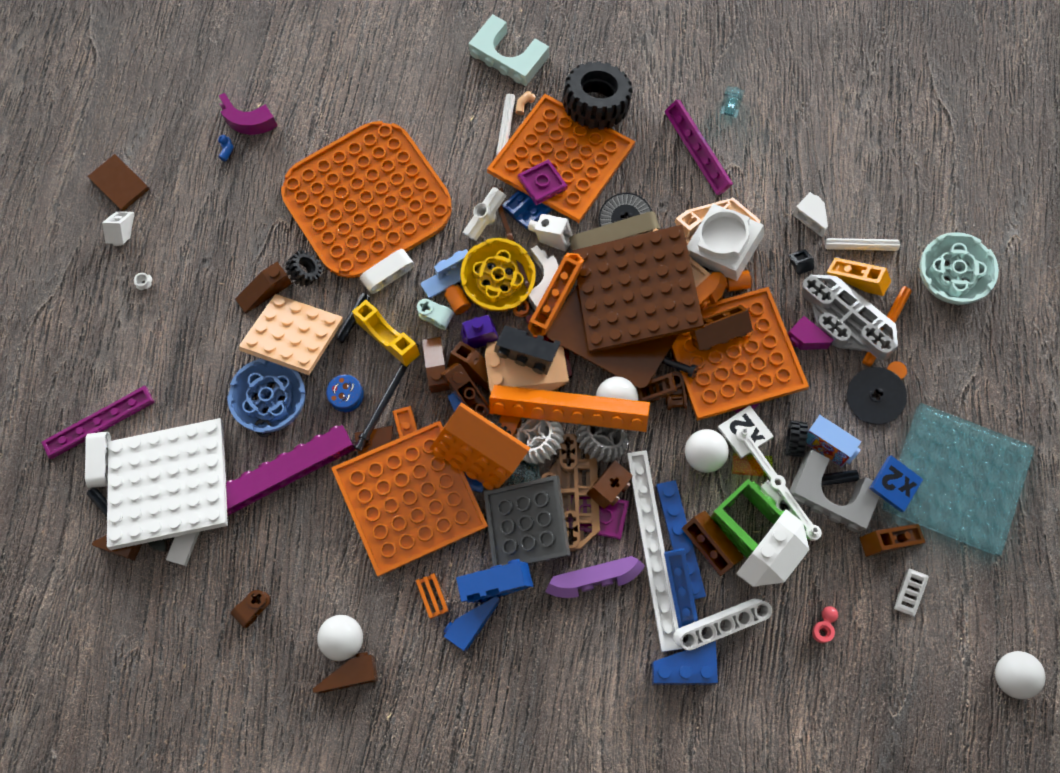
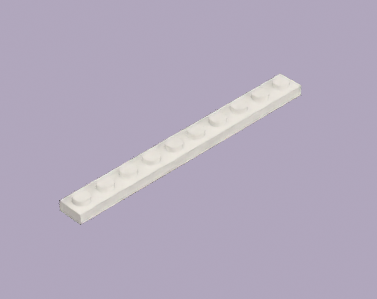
(653, 549)

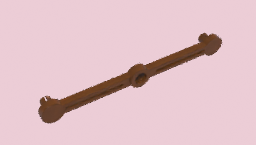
(509, 236)

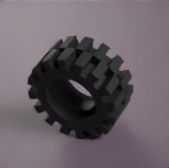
(309, 263)
(796, 438)

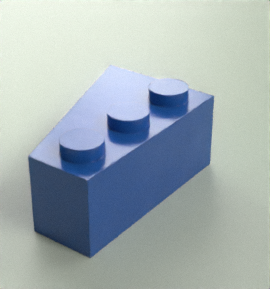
(494, 582)
(687, 667)

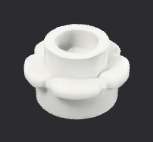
(139, 278)

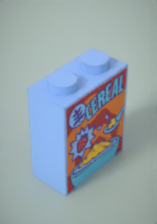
(832, 442)

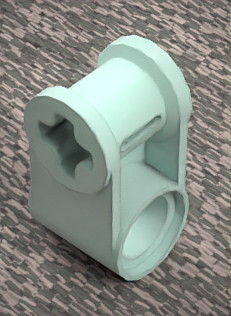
(437, 314)

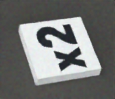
(746, 418)

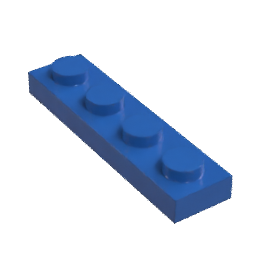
(681, 587)

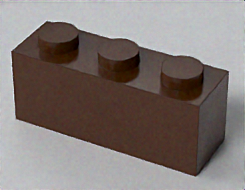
(722, 328)
(712, 543)

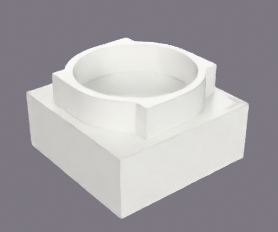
(725, 241)

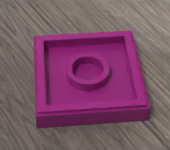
(542, 182)

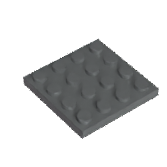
(527, 522)

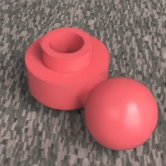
(829, 616)

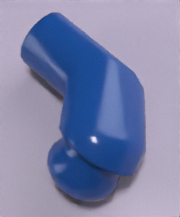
(227, 147)

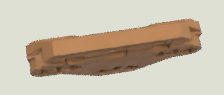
(572, 485)

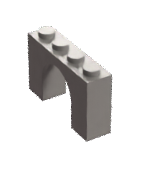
(808, 491)

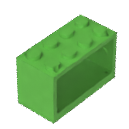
(731, 529)

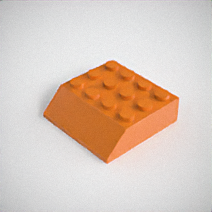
(479, 448)

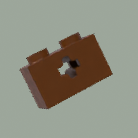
(615, 476)

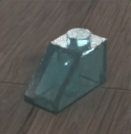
(732, 101)

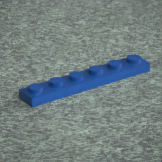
(675, 520)

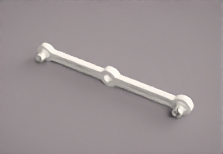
(812, 531)

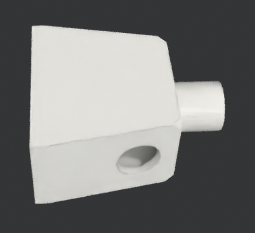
(552, 231)

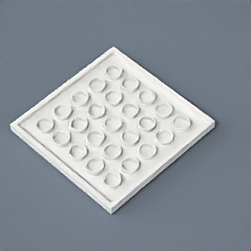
(166, 484)

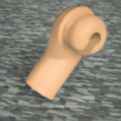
(526, 97)

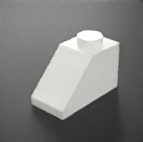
(812, 213)
(118, 227)

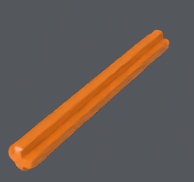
(892, 315)

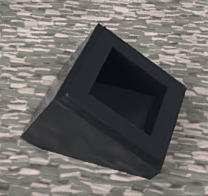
(802, 261)

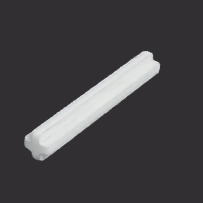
(506, 121)
(862, 244)

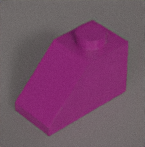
(808, 336)

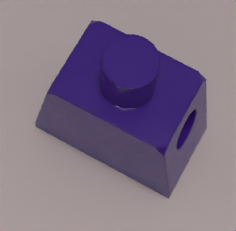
(479, 331)

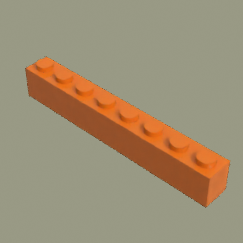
(569, 408)

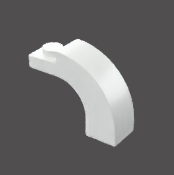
(548, 267)

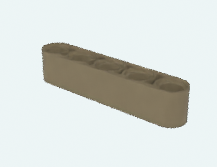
(621, 229)

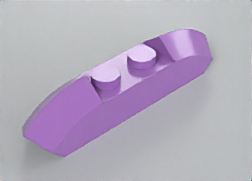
(569, 583)

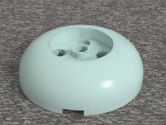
(967, 260)

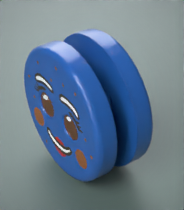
(345, 393)

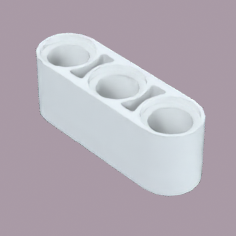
(387, 271)
(96, 459)

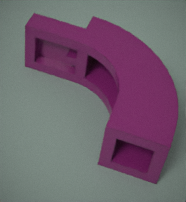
(249, 122)

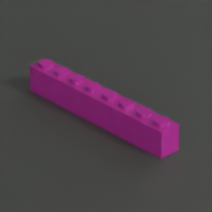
(287, 468)

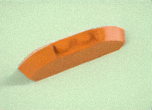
(711, 289)
(555, 294)

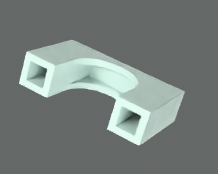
(519, 68)

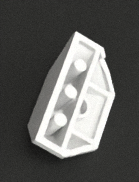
(776, 553)

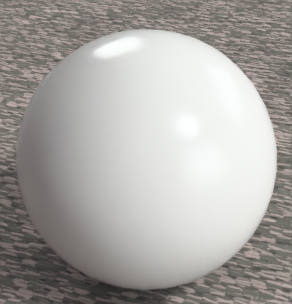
(617, 388)
(706, 451)
(340, 638)
(1020, 675)

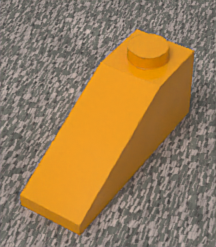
(861, 275)

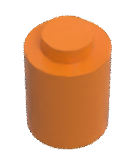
(742, 283)
(457, 299)

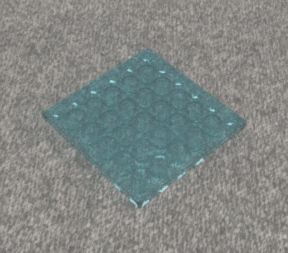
(967, 477)

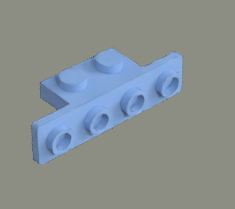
(447, 274)

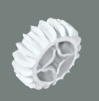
(542, 438)

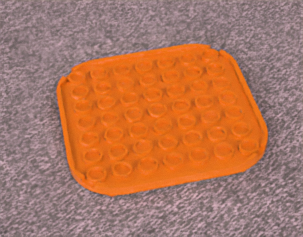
(366, 198)

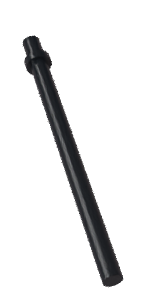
(365, 436)

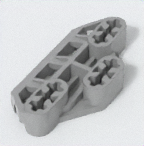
(851, 328)

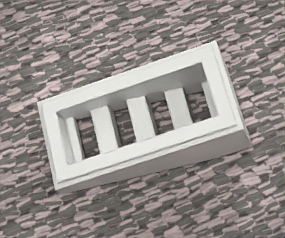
(922, 578)

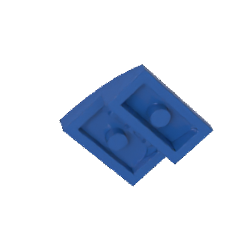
(523, 208)

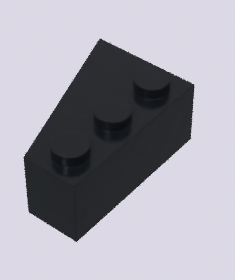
(526, 349)

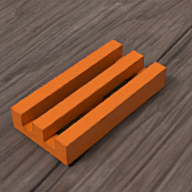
(426, 580)

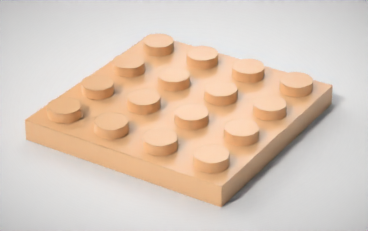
(291, 334)

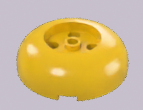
(503, 255)

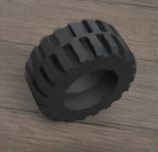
(600, 79)

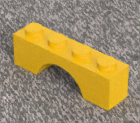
(374, 324)

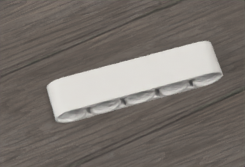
(732, 624)

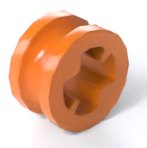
(522, 313)

